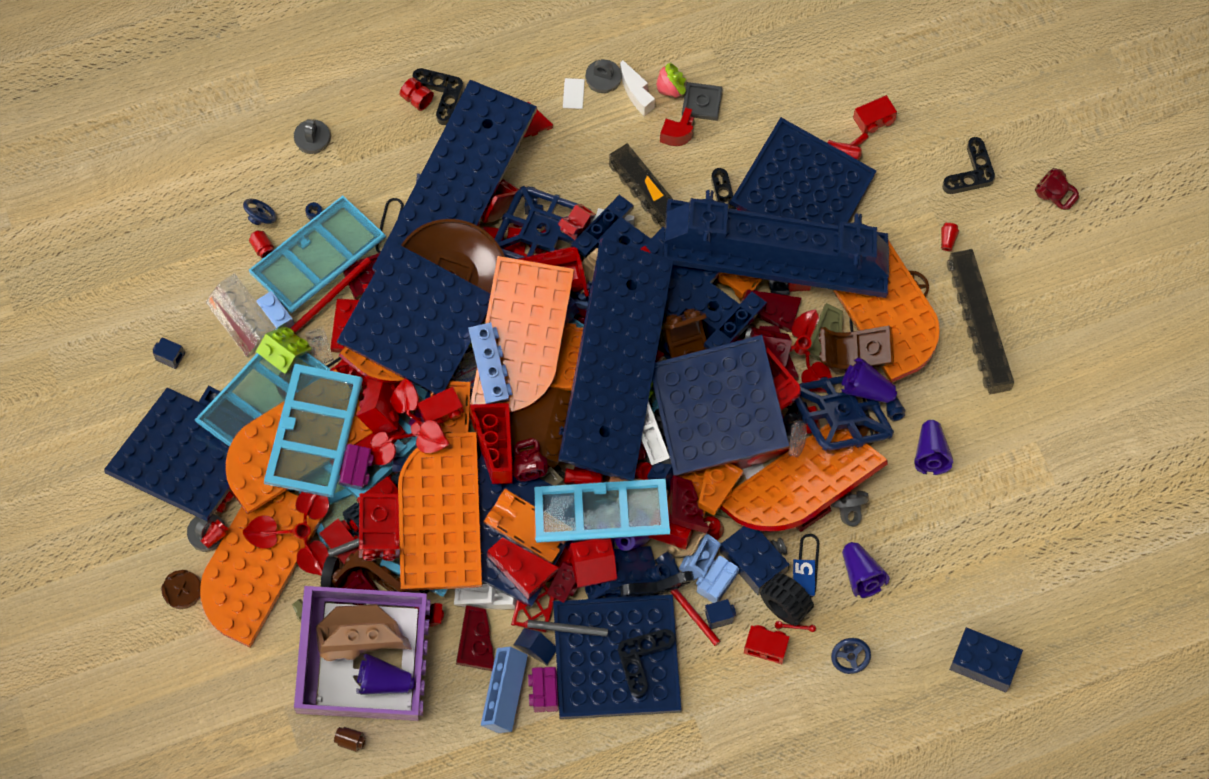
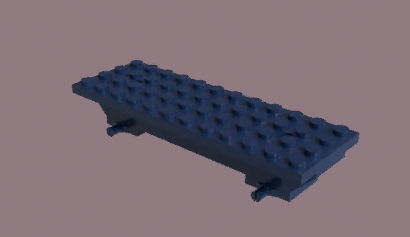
(465, 161)
(776, 247)
(616, 360)

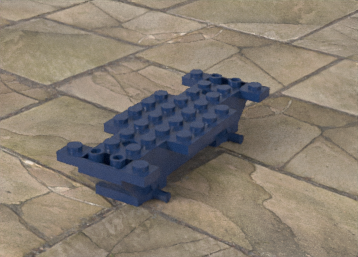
(687, 285)

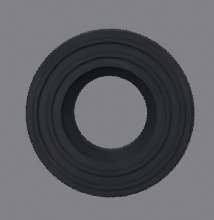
(330, 567)

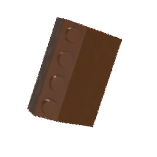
(542, 423)

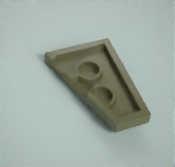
(831, 319)

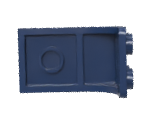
(631, 567)

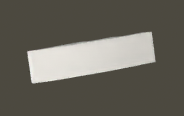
(653, 439)

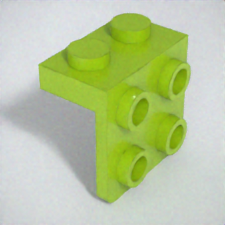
(282, 348)

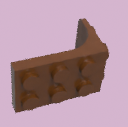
(684, 332)
(842, 348)
(378, 574)

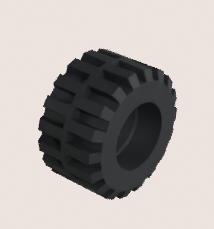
(787, 599)

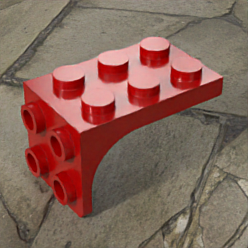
(378, 526)

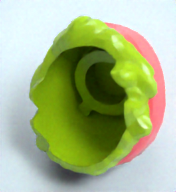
(671, 81)

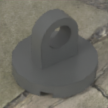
(603, 76)
(311, 136)
(849, 503)
(197, 530)

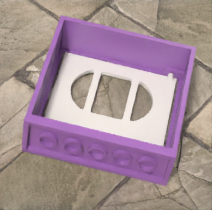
(336, 682)

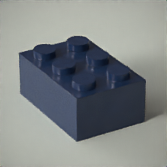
(754, 556)
(986, 659)

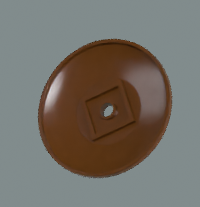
(458, 249)

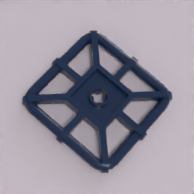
(536, 219)
(853, 415)

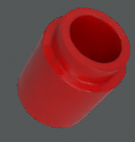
(261, 243)

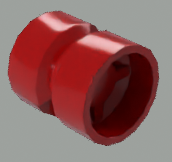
(416, 93)

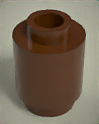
(349, 739)

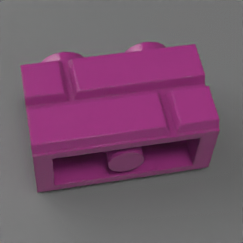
(355, 466)
(544, 689)

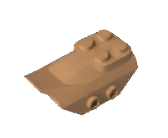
(357, 630)

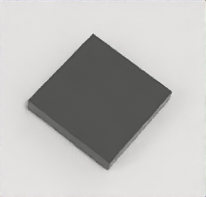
(703, 100)

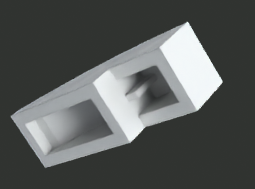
(636, 89)
(483, 597)

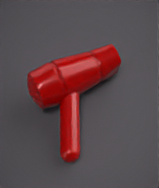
(853, 148)
(582, 476)

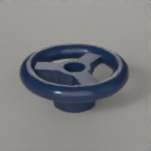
(258, 214)
(848, 646)

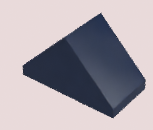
(535, 645)

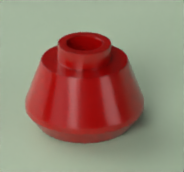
(715, 527)

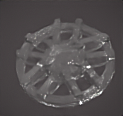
(797, 438)

